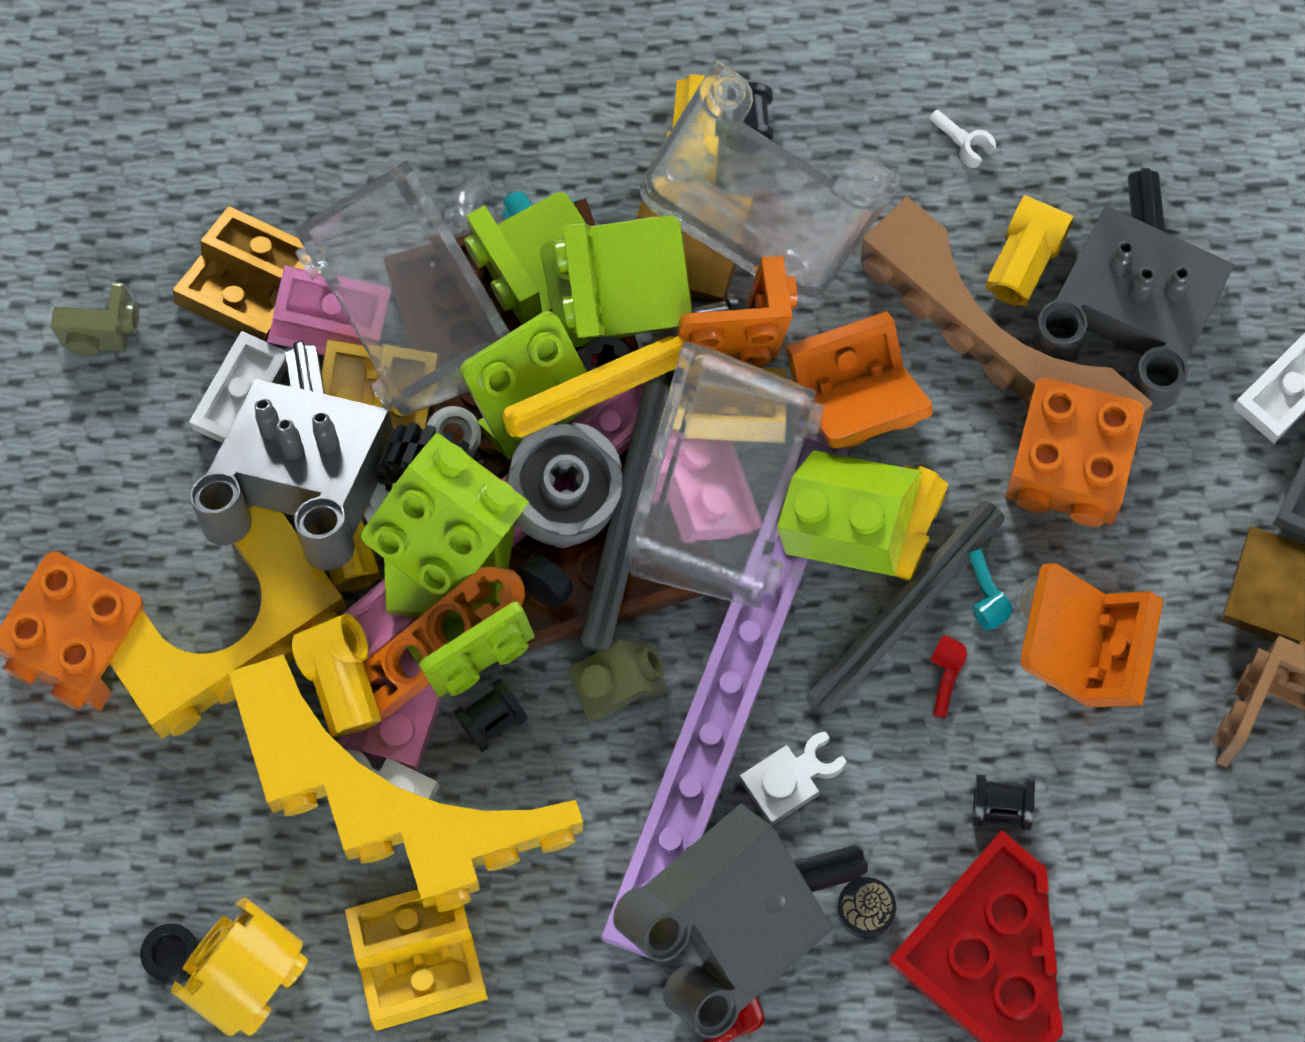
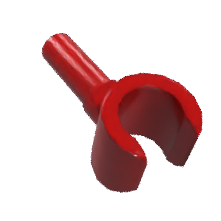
(950, 656)
(748, 1020)

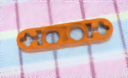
(428, 635)

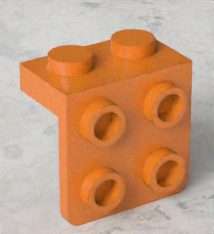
(753, 332)
(859, 381)
(1075, 452)
(68, 630)
(1089, 640)

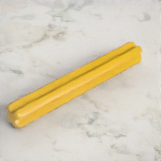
(592, 387)

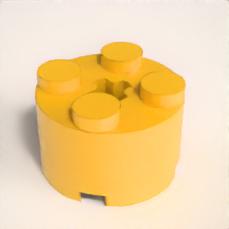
(240, 969)

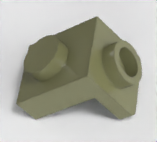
(92, 329)
(617, 678)

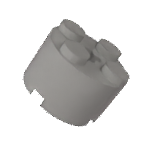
(563, 452)

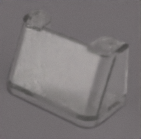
(757, 197)
(402, 288)
(720, 477)

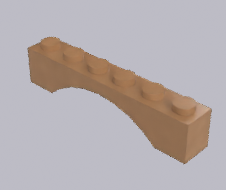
(916, 260)

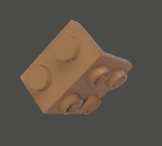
(1273, 672)

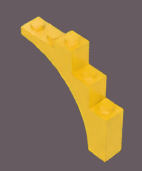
(442, 841)

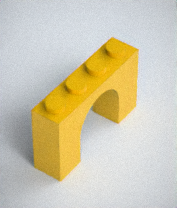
(179, 684)

